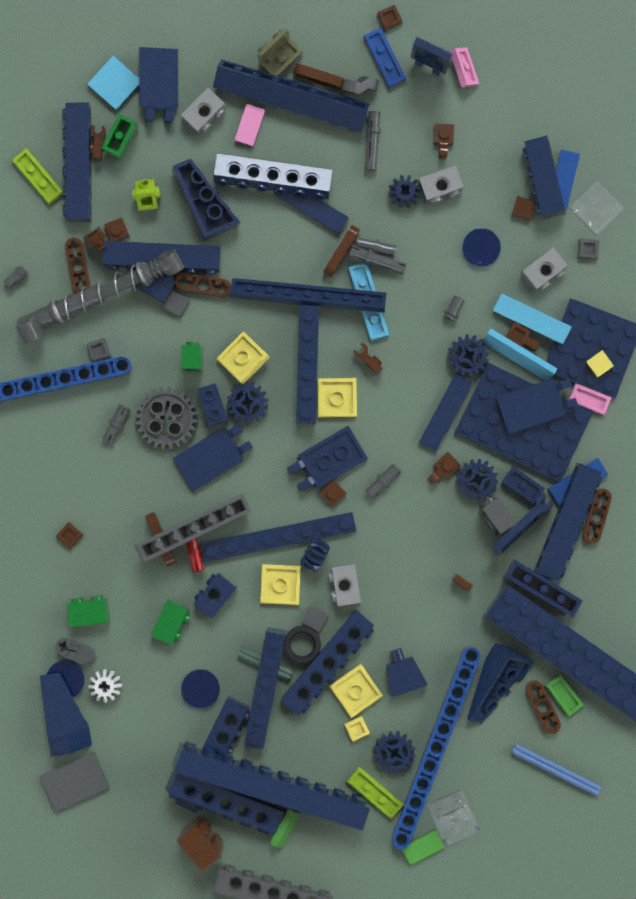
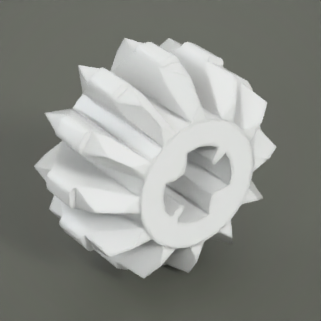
(109, 681)

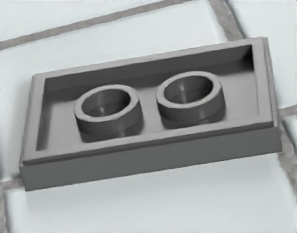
(74, 781)

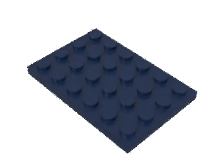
(542, 447)

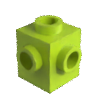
(146, 194)

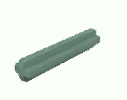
(254, 658)

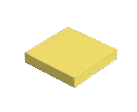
(243, 357)
(337, 397)
(280, 584)
(356, 690)

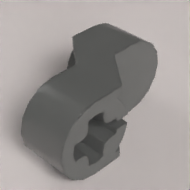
(360, 85)
(67, 648)

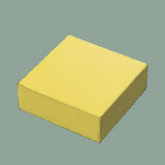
(599, 363)
(357, 728)

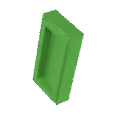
(564, 695)
(285, 828)
(423, 847)

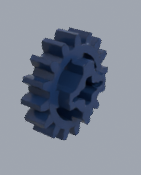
(475, 351)
(256, 401)
(479, 488)
(387, 762)

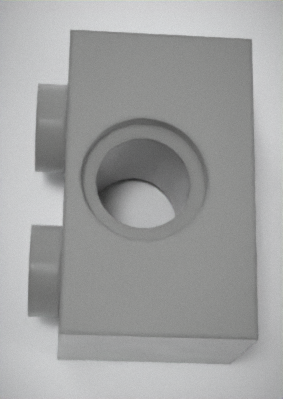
(205, 100)
(449, 176)
(551, 260)
(348, 573)

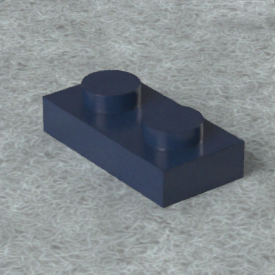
(523, 484)

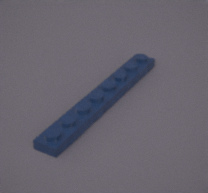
(308, 295)
(278, 537)

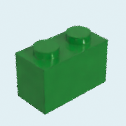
(120, 137)
(192, 357)
(88, 612)
(170, 622)

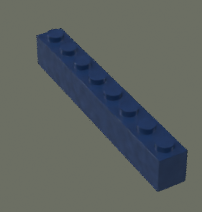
(290, 95)

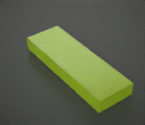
(37, 176)
(375, 792)

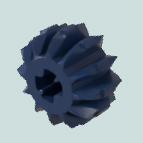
(411, 193)
(315, 555)

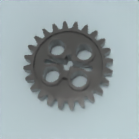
(148, 416)

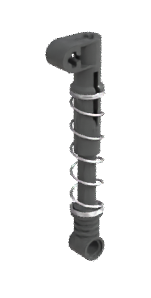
(32, 325)

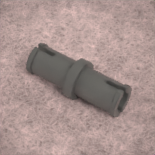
(376, 246)
(116, 423)
(383, 481)

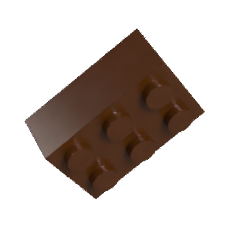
(201, 843)

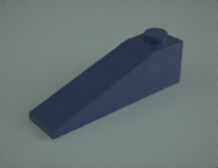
(499, 673)
(64, 722)

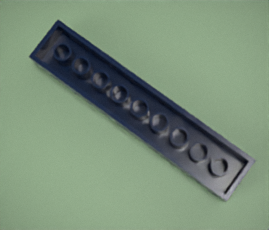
(564, 648)
(270, 785)

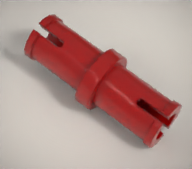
(194, 555)

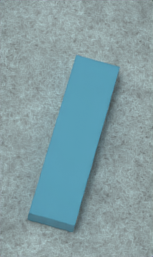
(532, 319)
(374, 321)
(519, 355)

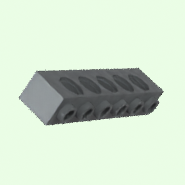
(192, 528)
(227, 872)

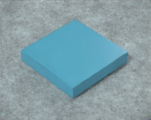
(114, 83)

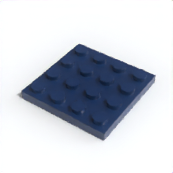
(591, 333)

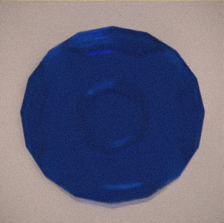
(481, 247)
(71, 673)
(200, 688)

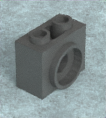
(496, 515)

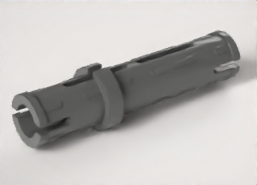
(372, 140)
(372, 258)

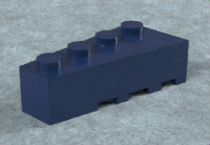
(205, 205)

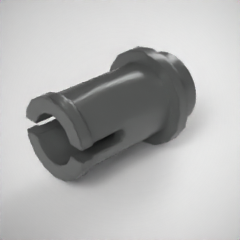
(16, 277)
(453, 309)

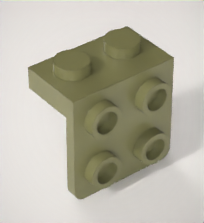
(278, 53)

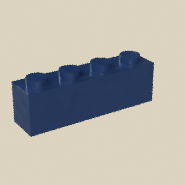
(545, 177)
(543, 588)

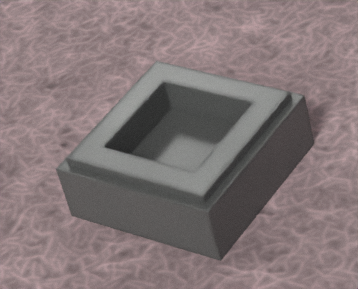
(588, 249)
(176, 303)
(98, 350)
(315, 618)

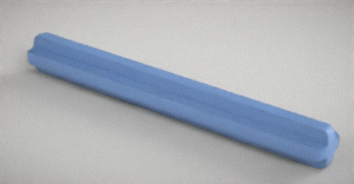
(556, 769)

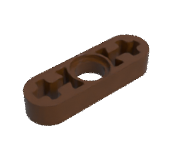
(318, 76)
(80, 250)
(341, 251)
(187, 288)
(156, 528)
(598, 531)
(544, 722)

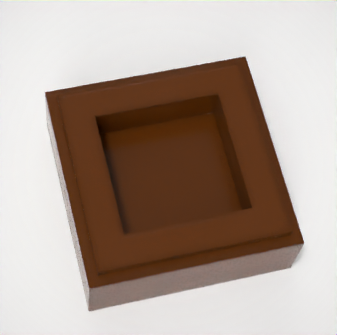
(389, 17)
(523, 208)
(69, 535)
(462, 582)

